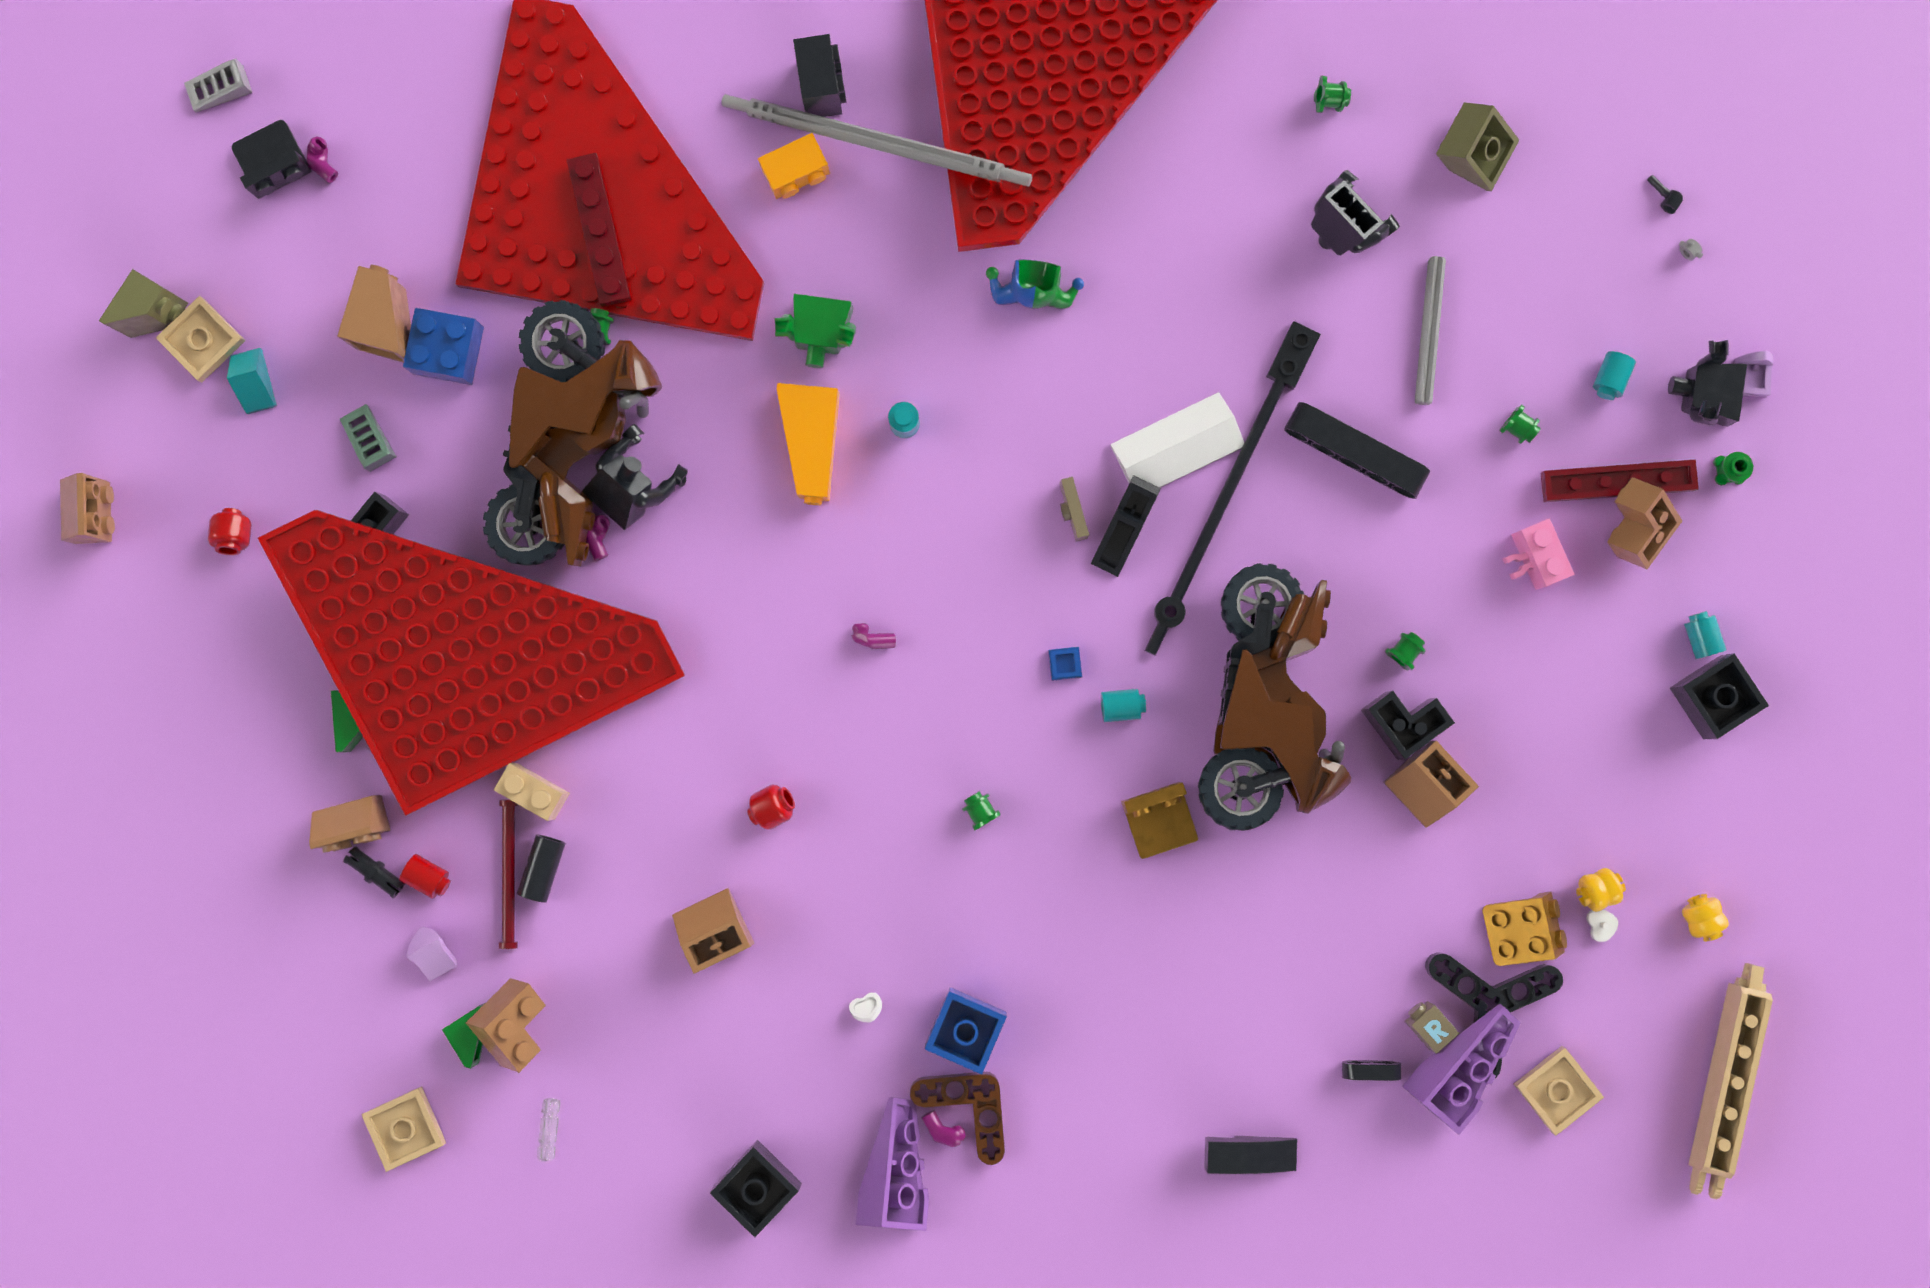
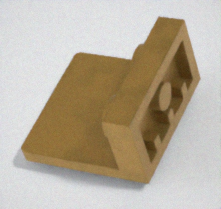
(1160, 820)

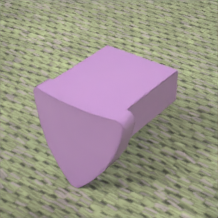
(1757, 373)
(430, 953)

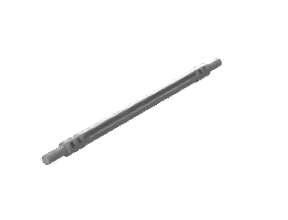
(877, 140)

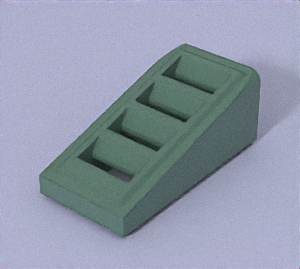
(378, 458)

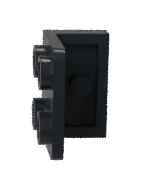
(270, 159)

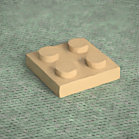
(200, 339)
(1558, 1090)
(403, 1129)

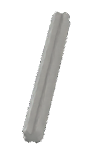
(1430, 330)

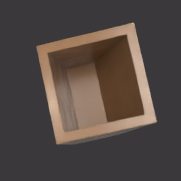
(377, 314)

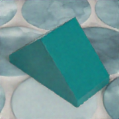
(251, 381)

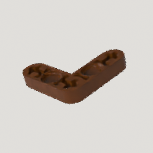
(980, 1103)

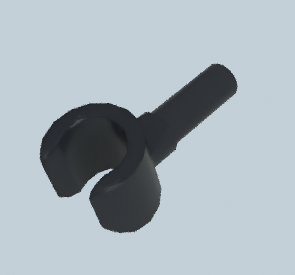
(1672, 198)

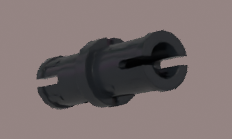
(374, 872)

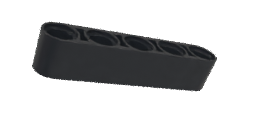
(1357, 450)

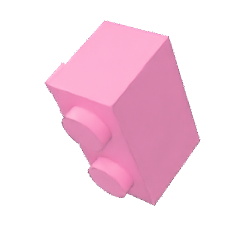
(1541, 555)

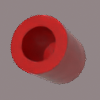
(425, 876)

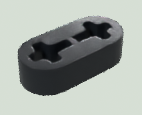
(1371, 1070)

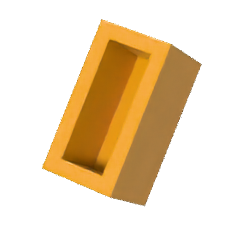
(794, 166)

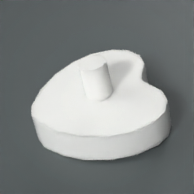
(1602, 925)
(866, 1008)

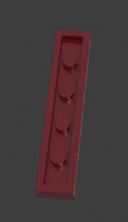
(599, 230)
(1609, 480)

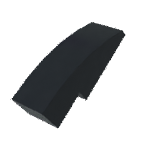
(1125, 526)
(1250, 1155)

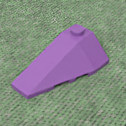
(1458, 1074)
(892, 1182)

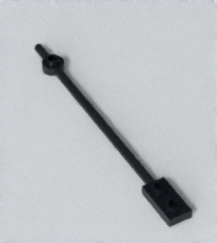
(1284, 372)

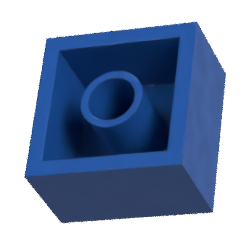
(443, 346)
(965, 1030)

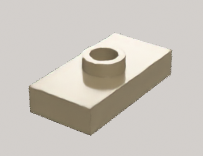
(1072, 509)

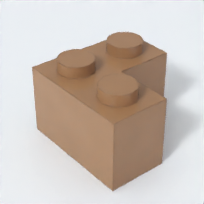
(1647, 523)
(502, 1024)

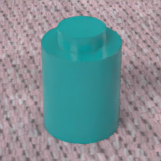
(1614, 375)
(904, 420)
(1704, 635)
(1122, 705)

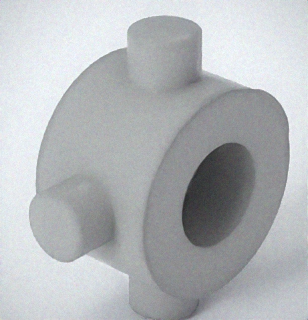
(1691, 249)

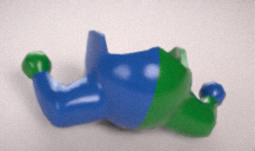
(1033, 286)

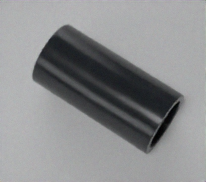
(541, 868)

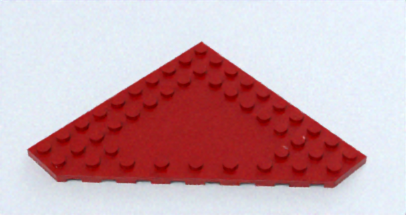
(1040, 93)
(524, 229)
(456, 658)

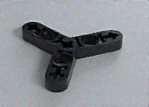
(1501, 991)

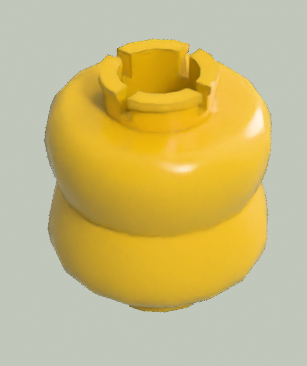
(1600, 889)
(1705, 917)

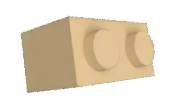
(531, 791)

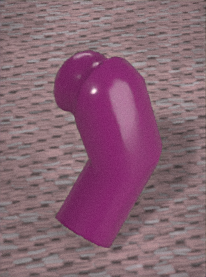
(317, 159)
(596, 536)
(872, 641)
(942, 1134)

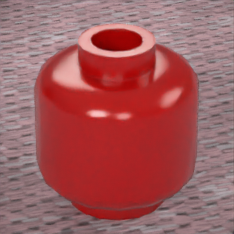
(229, 531)
(771, 807)

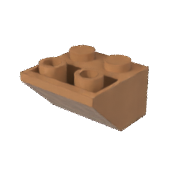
(86, 509)
(1431, 783)
(347, 822)
(711, 930)

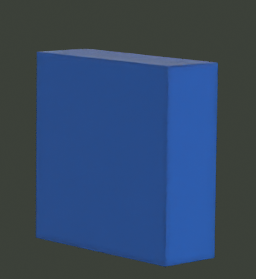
(1065, 663)

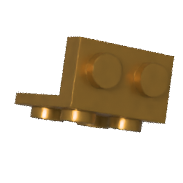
(1525, 930)

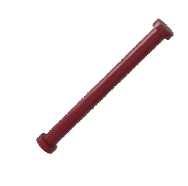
(508, 875)

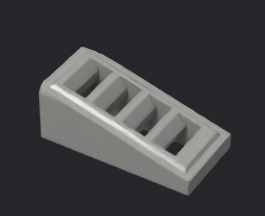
(230, 92)

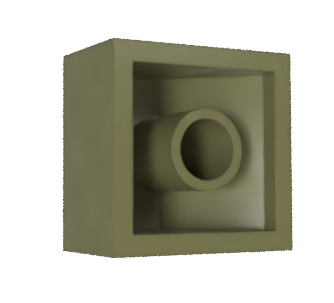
(1478, 145)
(142, 307)

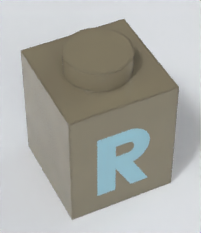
(1431, 1026)

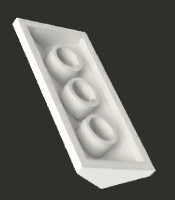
(1180, 443)

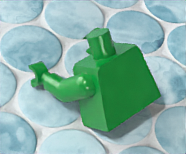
(818, 327)

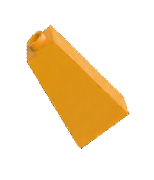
(810, 434)

